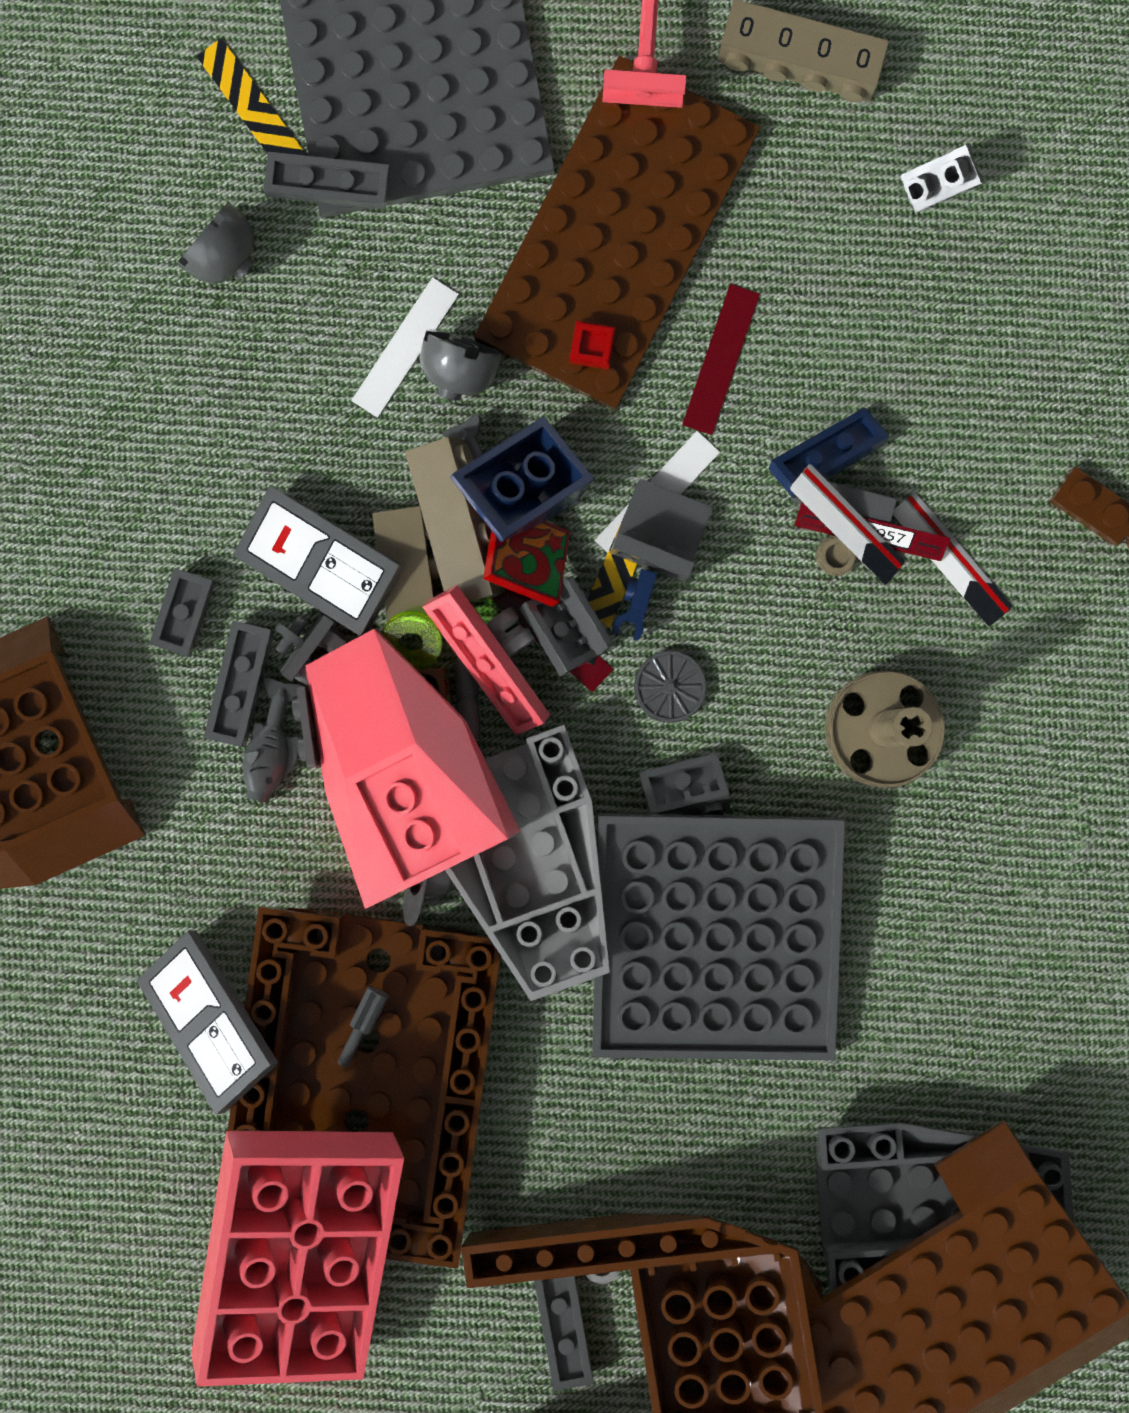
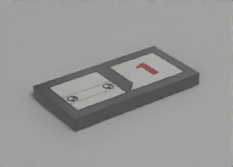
(318, 560)
(206, 1022)

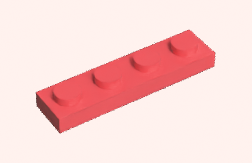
(486, 660)

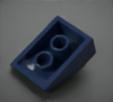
(523, 480)

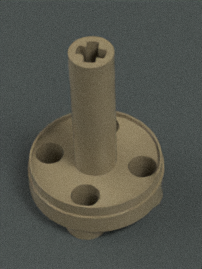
(884, 729)

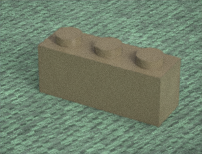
(405, 539)

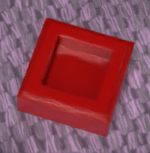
(592, 345)

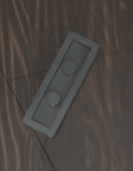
(326, 180)
(239, 684)
(564, 1333)

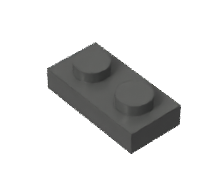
(182, 612)

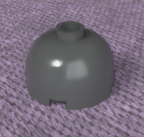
(221, 248)
(458, 364)

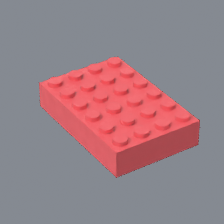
(295, 1256)

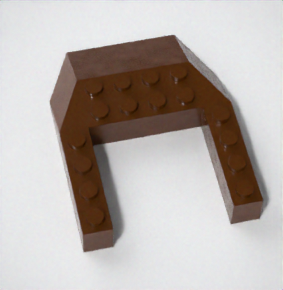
(712, 1303)

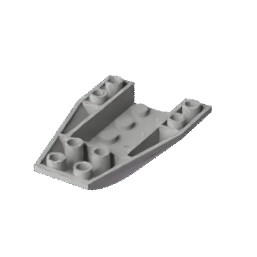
(542, 886)

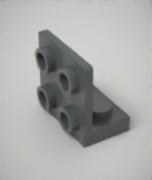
(661, 530)

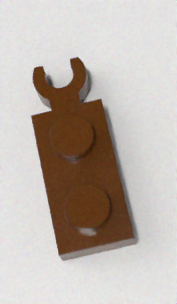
(1093, 506)

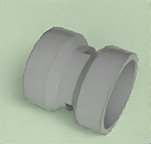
(517, 636)

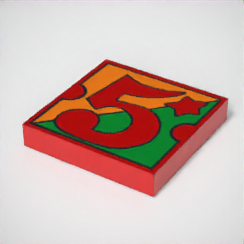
(530, 562)

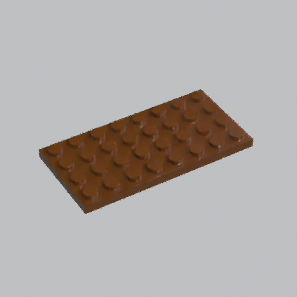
(616, 236)

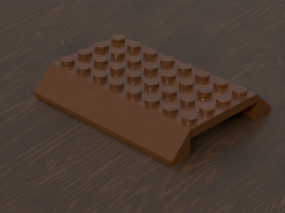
(973, 1306)

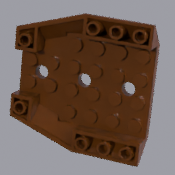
(57, 804)

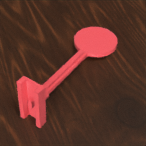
(644, 84)

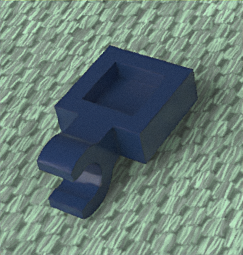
(638, 593)

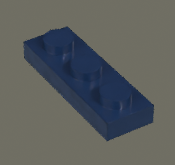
(831, 449)

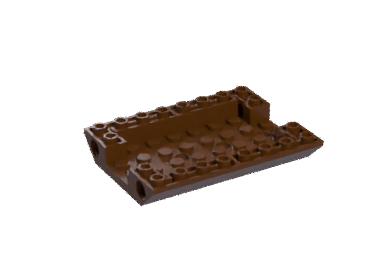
(417, 1083)

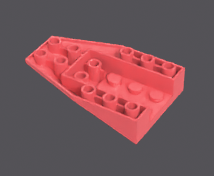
(399, 770)

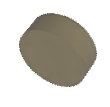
(834, 557)

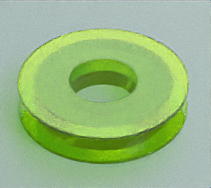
(421, 625)

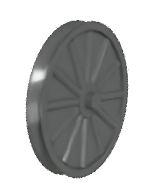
(670, 686)

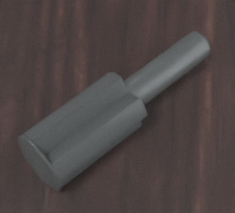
(363, 1021)

